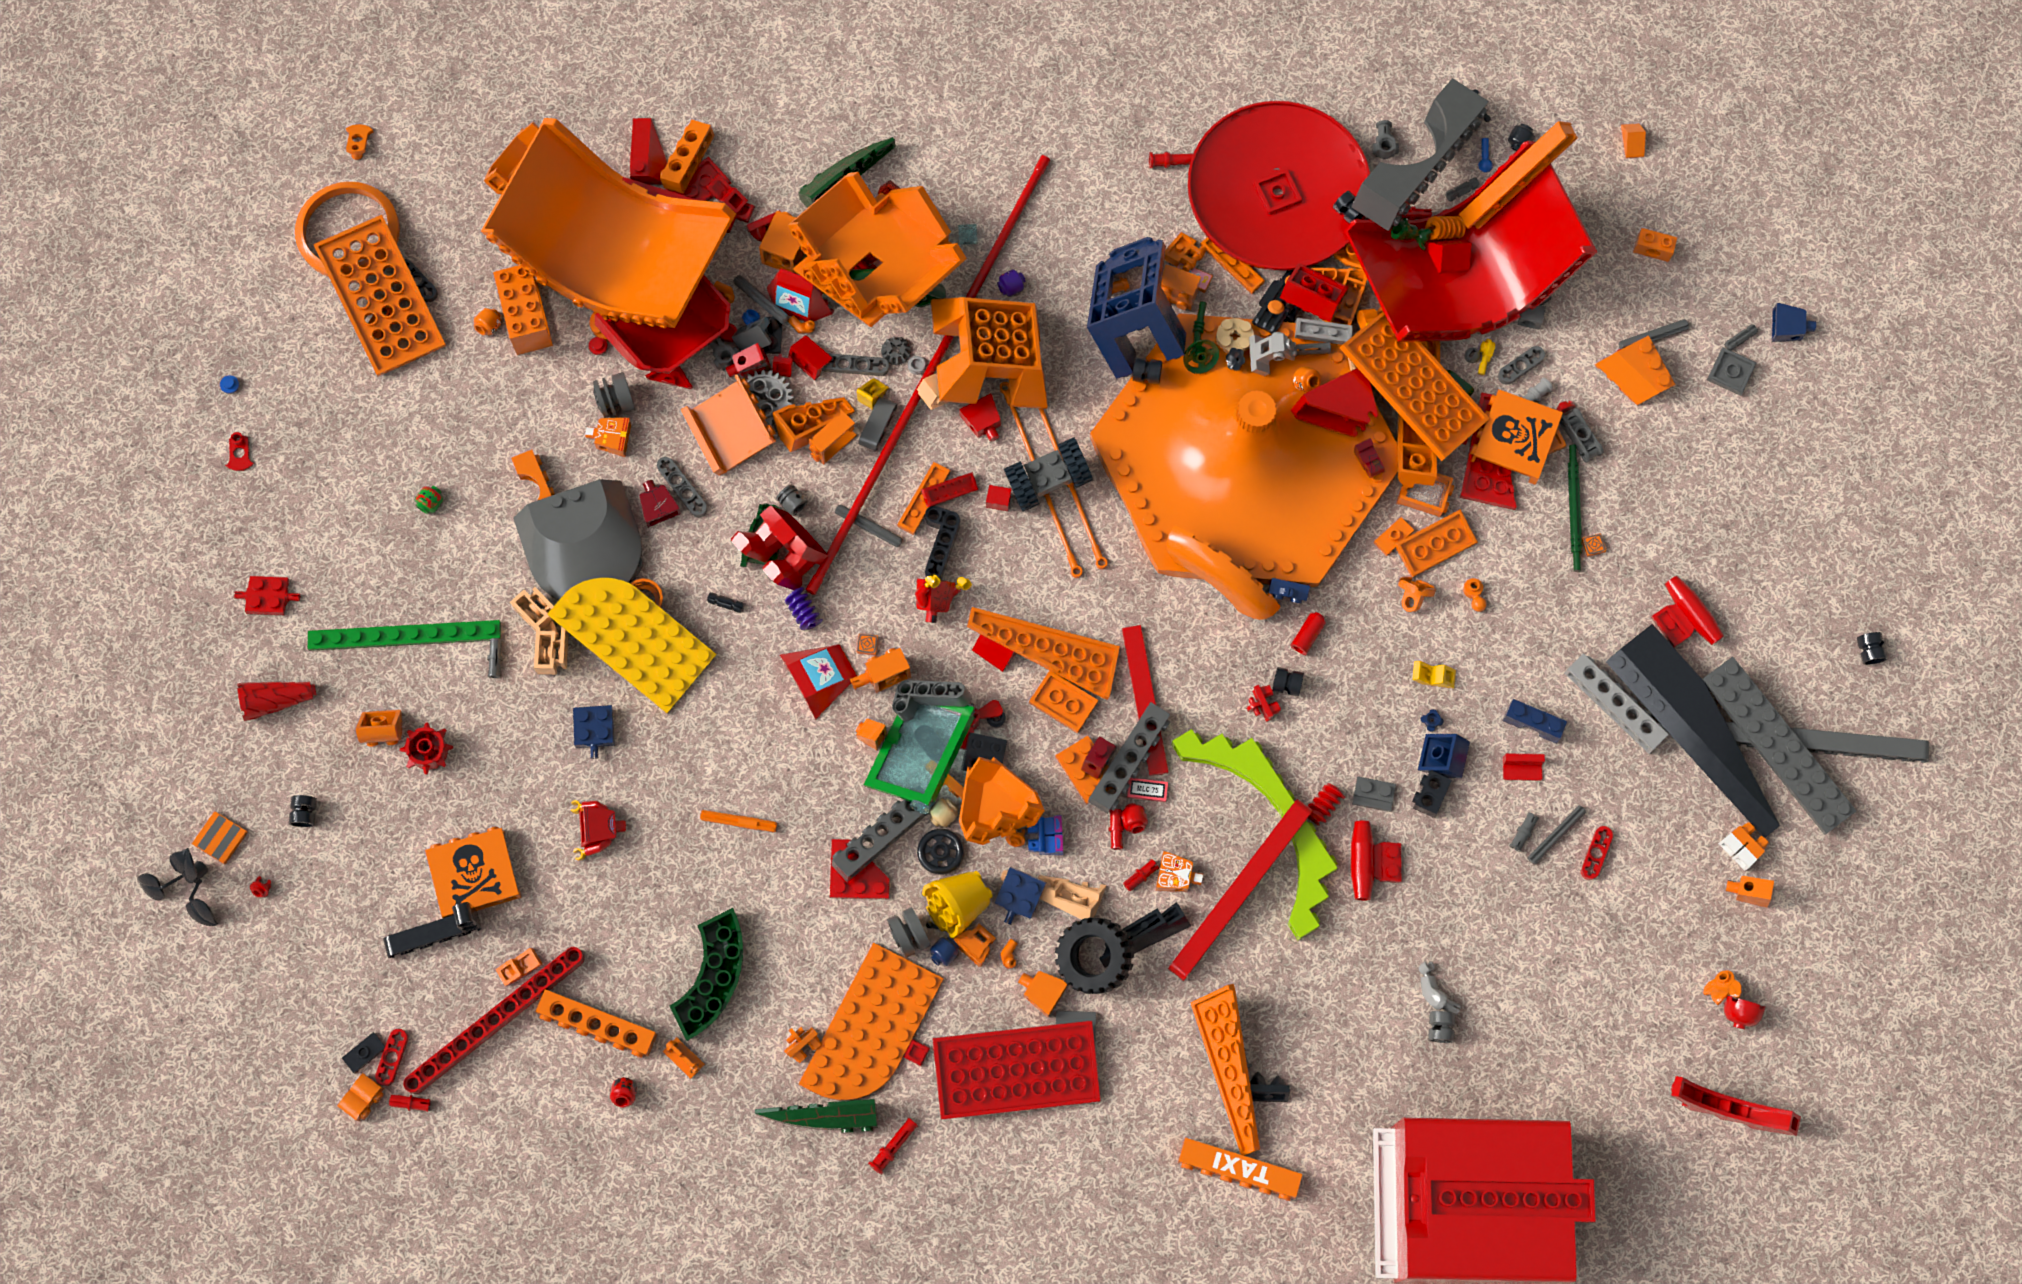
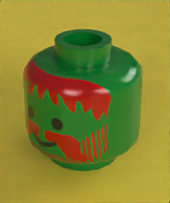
(429, 499)

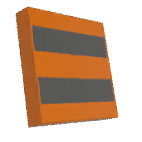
(219, 837)

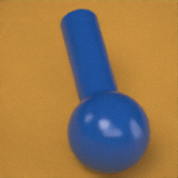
(1485, 164)

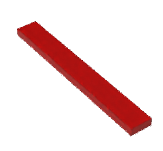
(1143, 692)

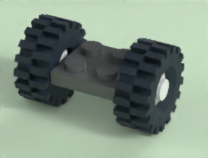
(1048, 474)

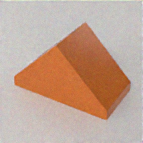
(1633, 140)

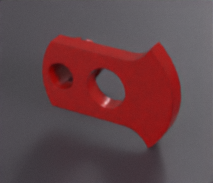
(243, 462)

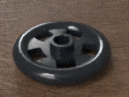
(937, 835)

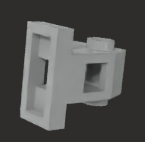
(1279, 348)

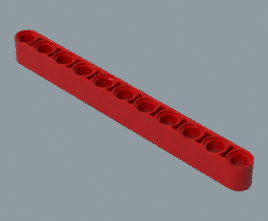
(1240, 889)
(484, 1022)

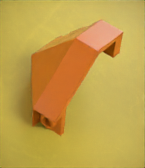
(507, 162)
(996, 802)

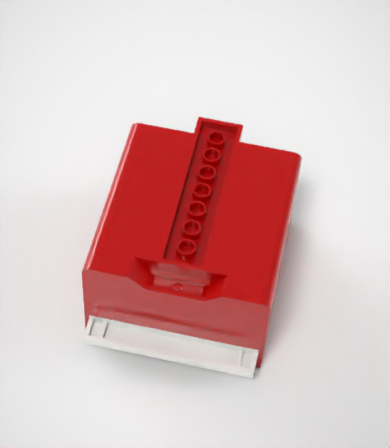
(1477, 1201)

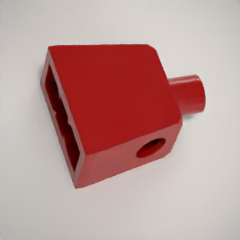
(982, 417)

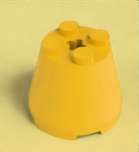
(956, 901)

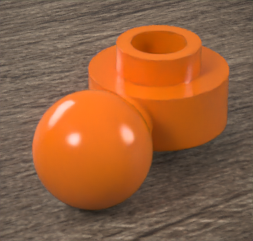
(1478, 603)

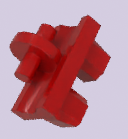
(1261, 695)

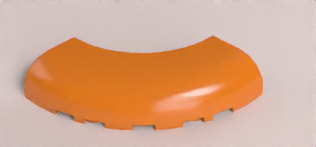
(1222, 574)

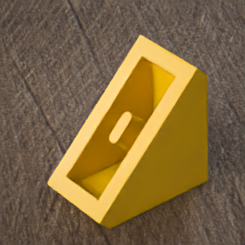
(870, 392)

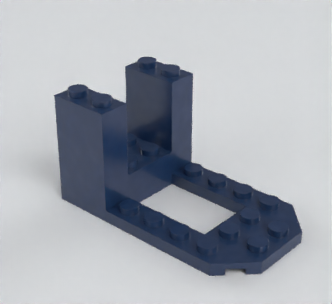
(1147, 306)

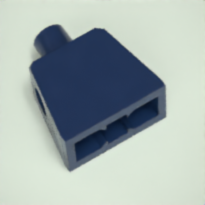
(1790, 323)

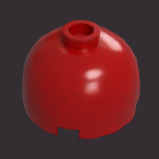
(1743, 1012)

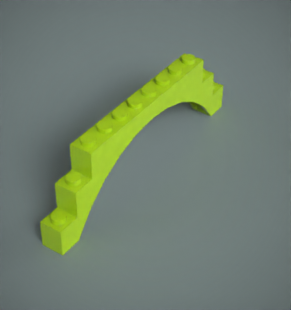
(1251, 765)

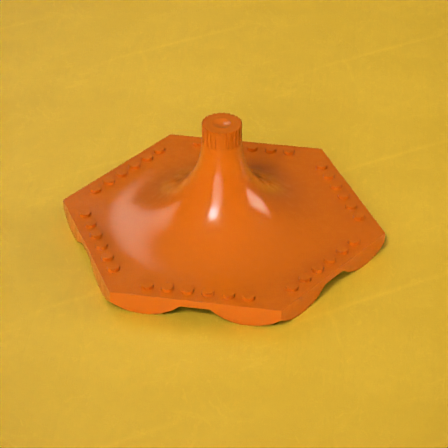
(1238, 465)

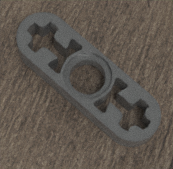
(1529, 365)

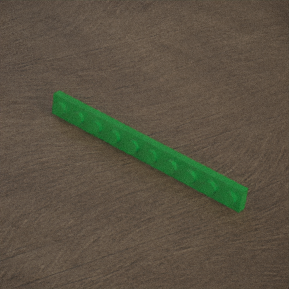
(403, 635)

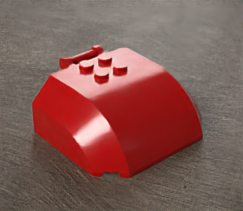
(667, 348)

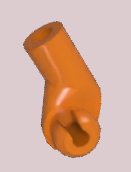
(726, 291)

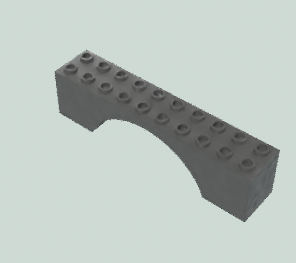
(1393, 188)

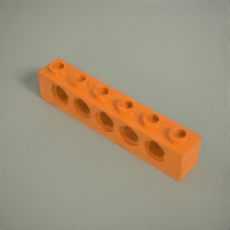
(550, 1001)

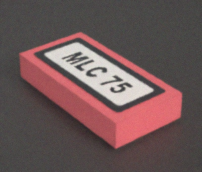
(1147, 790)

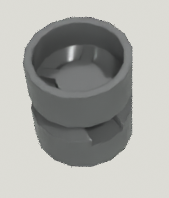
(1441, 1027)

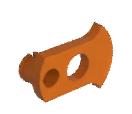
(357, 149)

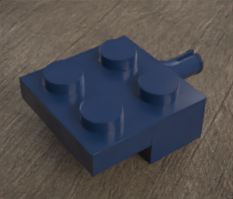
(1295, 591)
(593, 728)
(1019, 894)

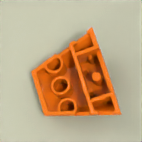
(1356, 281)

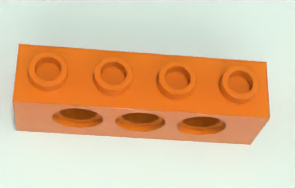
(687, 156)

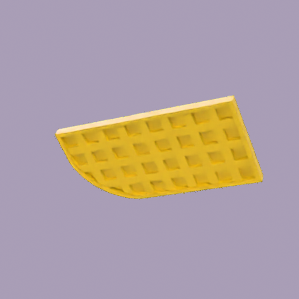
(633, 638)

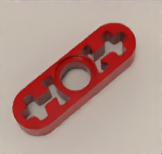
(1586, 864)
(382, 1070)

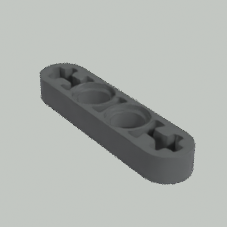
(853, 361)
(683, 486)

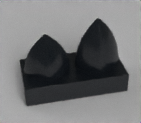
(774, 331)
(1275, 1092)

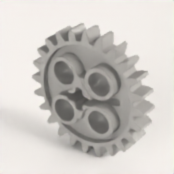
(773, 385)

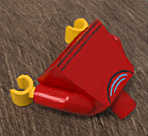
(596, 827)

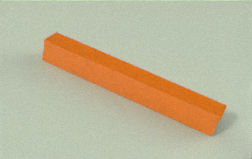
(1519, 174)

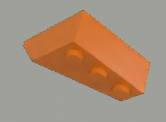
(1637, 371)

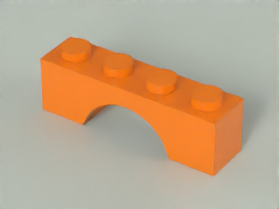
(529, 468)

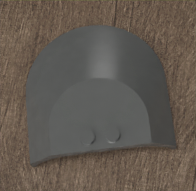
(580, 536)

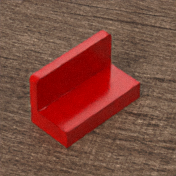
(809, 356)
(1523, 766)

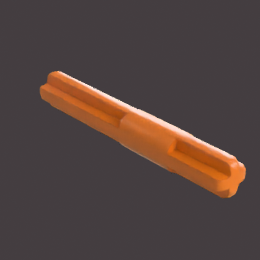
(739, 821)

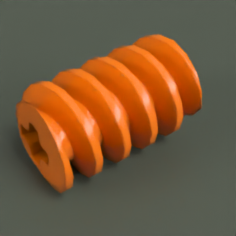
(1446, 227)

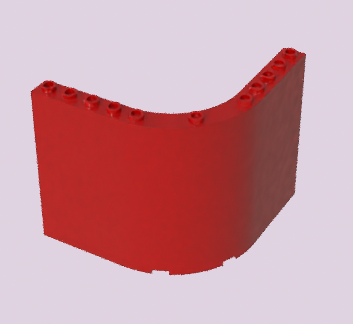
(1513, 263)

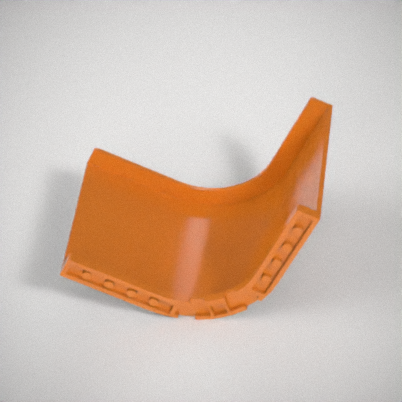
(600, 237)

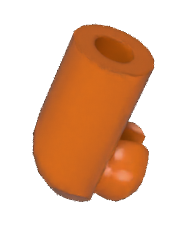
(805, 327)
(1007, 955)

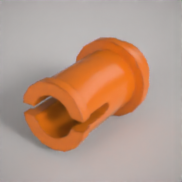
(1120, 285)

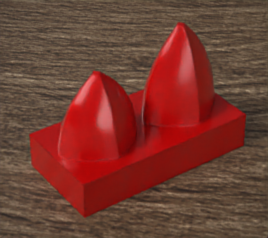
(758, 227)

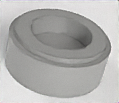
(917, 365)

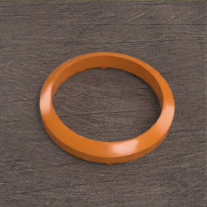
(332, 191)

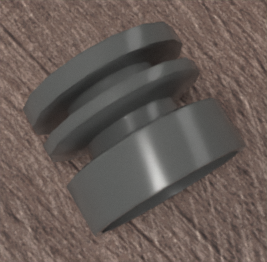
(613, 395)

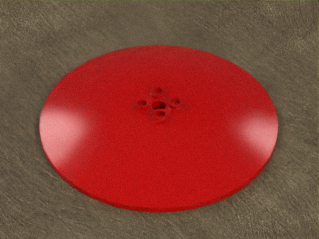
(1236, 176)

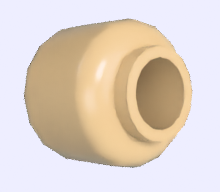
(943, 812)

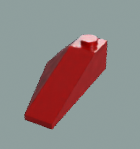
(646, 154)

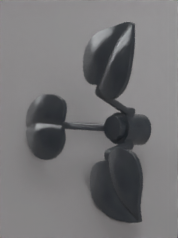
(192, 872)

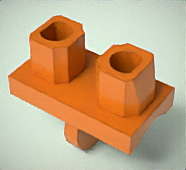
(809, 1037)

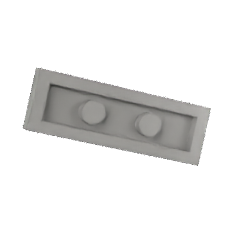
(1322, 331)

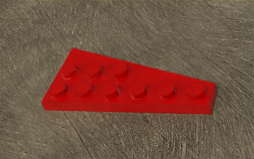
(1484, 480)

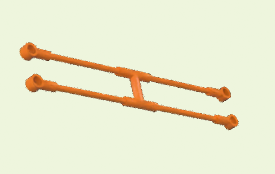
(1071, 558)

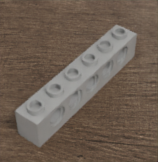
(1633, 728)

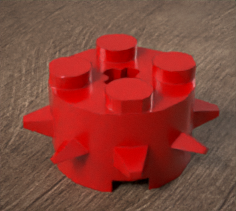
(417, 742)

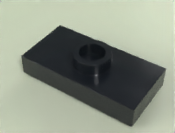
(363, 1053)

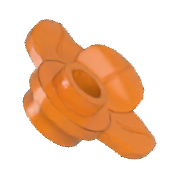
(1721, 988)

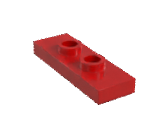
(949, 489)

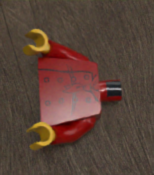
(936, 595)

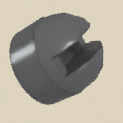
(1475, 358)

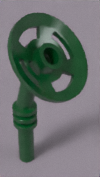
(1200, 353)

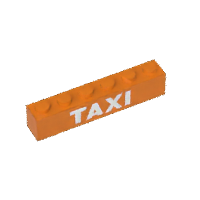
(1239, 1168)

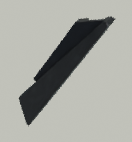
(1152, 929)

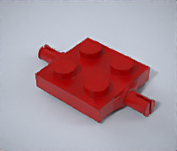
(267, 595)

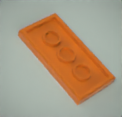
(1436, 543)

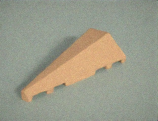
(1070, 897)

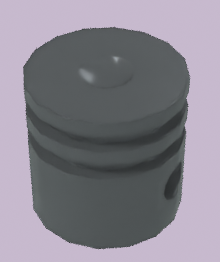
(791, 500)

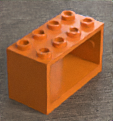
(522, 309)

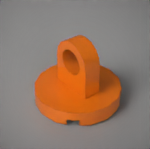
(1415, 590)

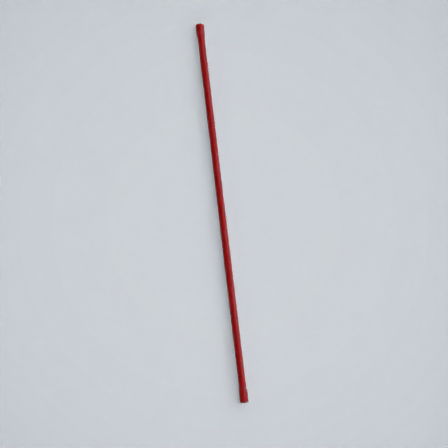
(818, 577)

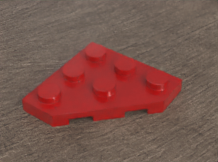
(867, 884)

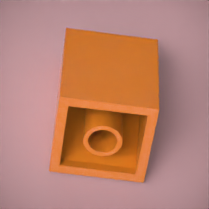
(778, 246)

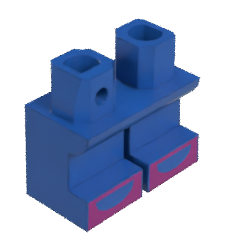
(1050, 836)

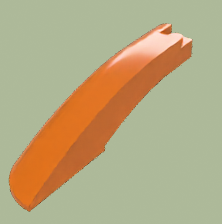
(1415, 459)

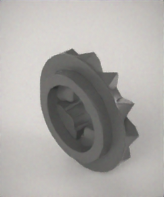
(896, 358)

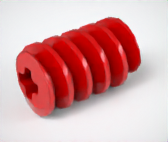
(1325, 802)

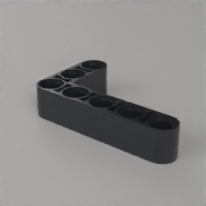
(442, 930)

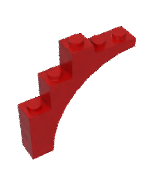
(1735, 1110)

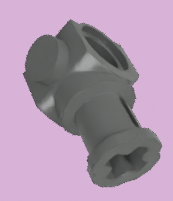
(1385, 139)
(720, 351)

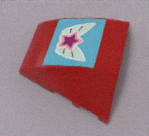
(798, 297)
(819, 675)

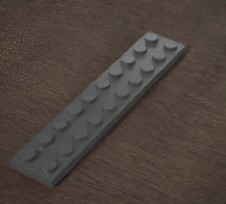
(1779, 745)

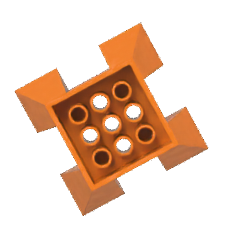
(995, 342)

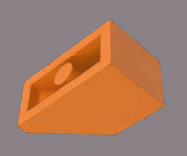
(871, 733)

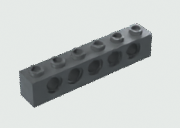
(1152, 715)
(849, 868)

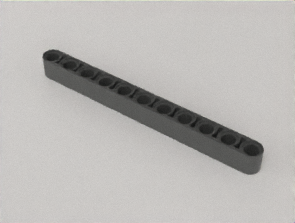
(1853, 744)

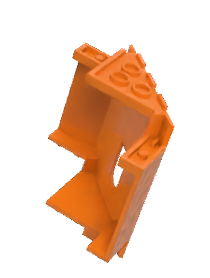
(895, 228)

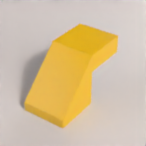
(1434, 675)

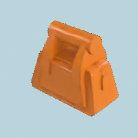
(973, 946)

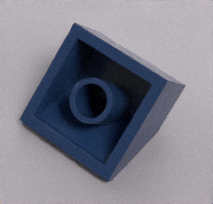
(1444, 755)

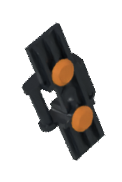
(1273, 307)

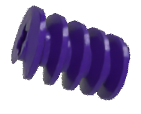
(801, 610)

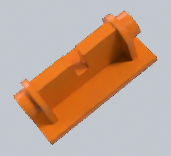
(683, 1057)

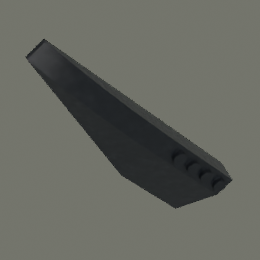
(1692, 718)

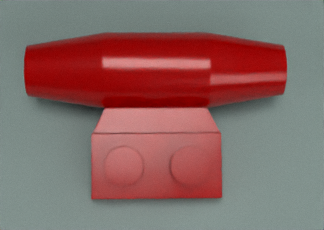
(1686, 615)
(1372, 861)

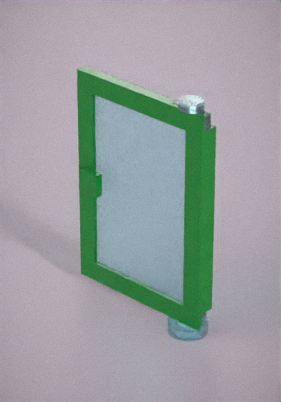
(920, 754)

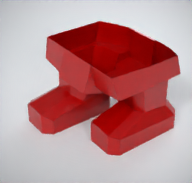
(775, 532)

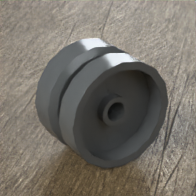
(911, 931)

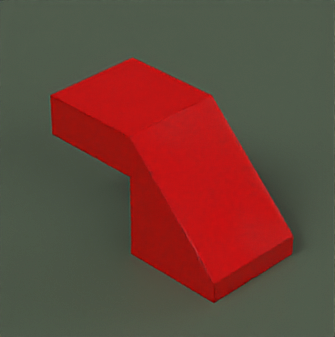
(726, 194)

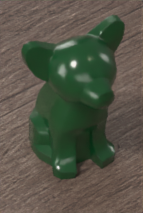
(1407, 231)

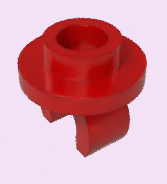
(259, 889)

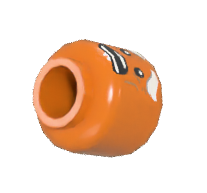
(487, 321)
(1306, 379)

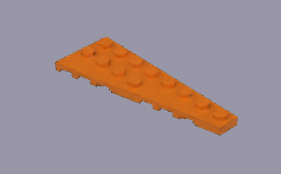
(1069, 655)
(1223, 1039)

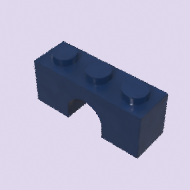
(1545, 724)

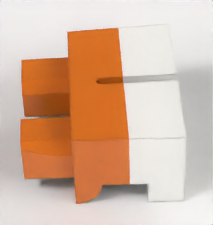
(1752, 849)

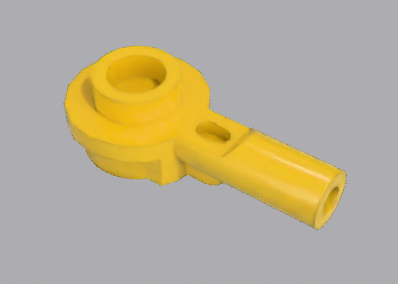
(1487, 348)

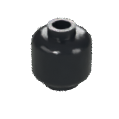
(1519, 135)

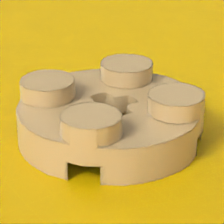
(1231, 326)

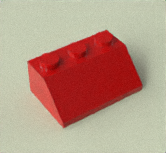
(1314, 292)

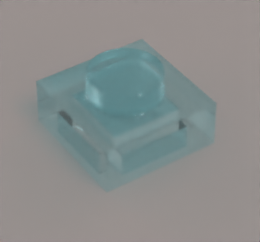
(967, 234)

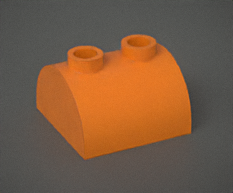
(380, 727)

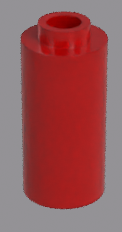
(1308, 633)

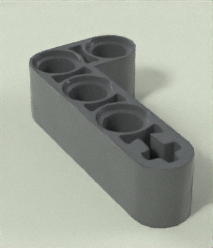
(915, 692)

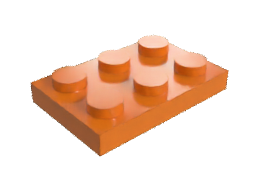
(1063, 701)
(1072, 760)

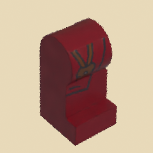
(1369, 458)

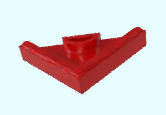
(674, 378)

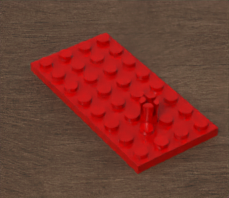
(1016, 1069)

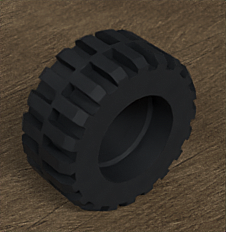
(1069, 955)

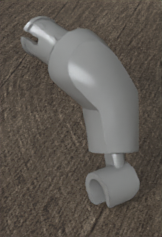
(1432, 994)

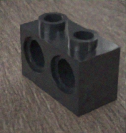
(1434, 795)

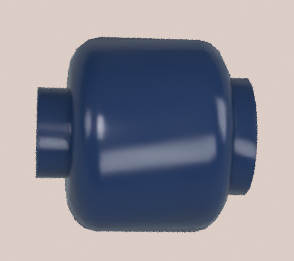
(944, 951)

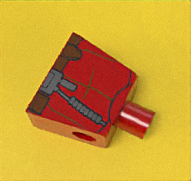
(748, 362)

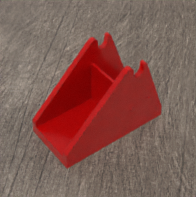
(1338, 404)

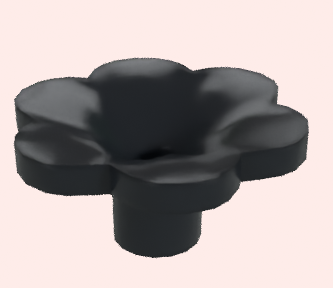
(1235, 359)

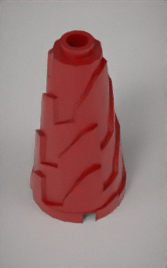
(270, 697)

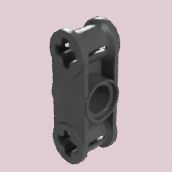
(1588, 446)

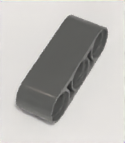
(877, 422)

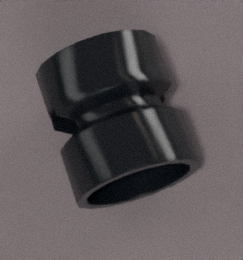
(1344, 206)
(1147, 370)
(1872, 648)
(1288, 681)
(305, 817)

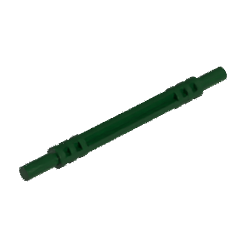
(1574, 508)

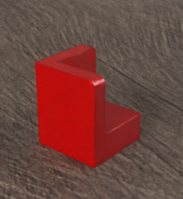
(998, 498)

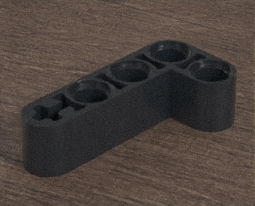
(944, 531)

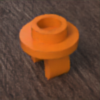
(1016, 839)

